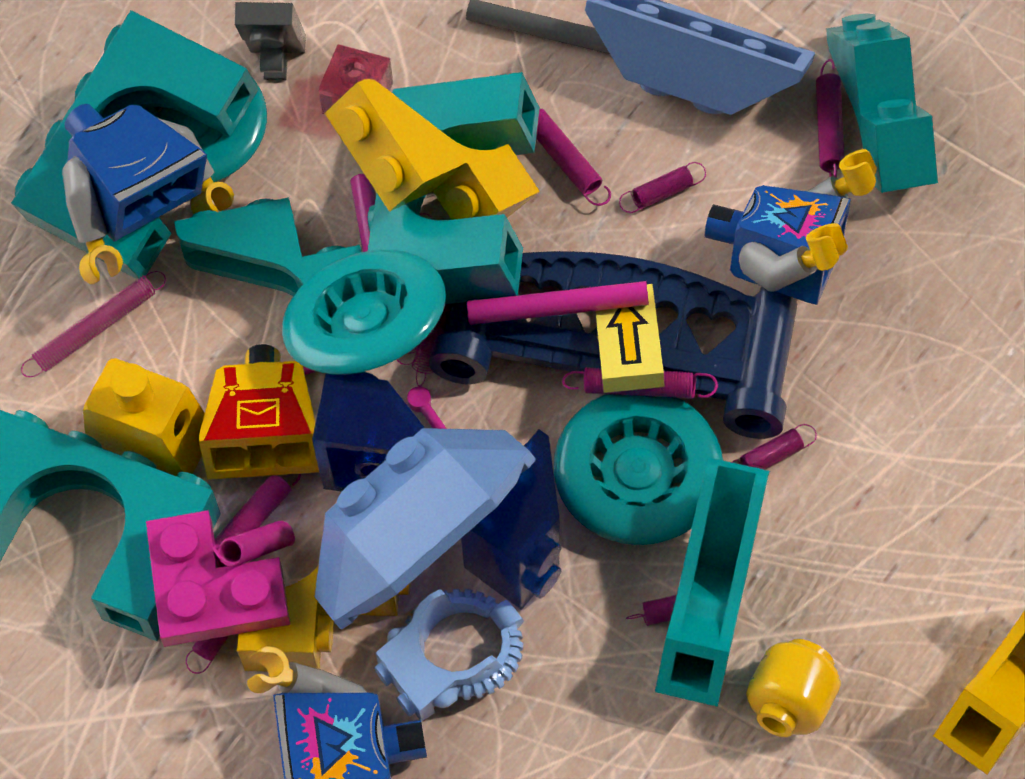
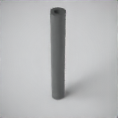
(535, 25)

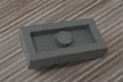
(272, 32)

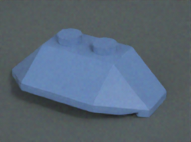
(695, 54)
(411, 514)

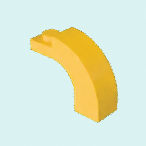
(991, 706)

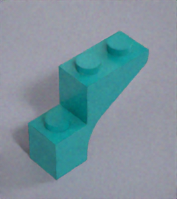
(879, 82)
(253, 245)
(712, 582)

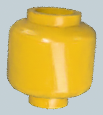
(793, 688)

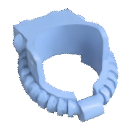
(426, 685)

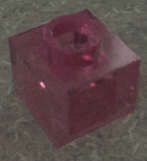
(348, 68)

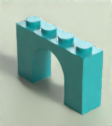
(143, 68)
(474, 254)
(47, 462)

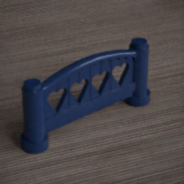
(745, 364)

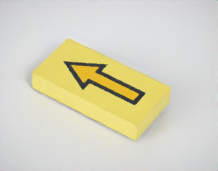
(630, 347)

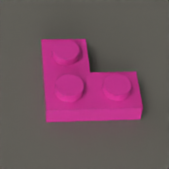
(207, 601)

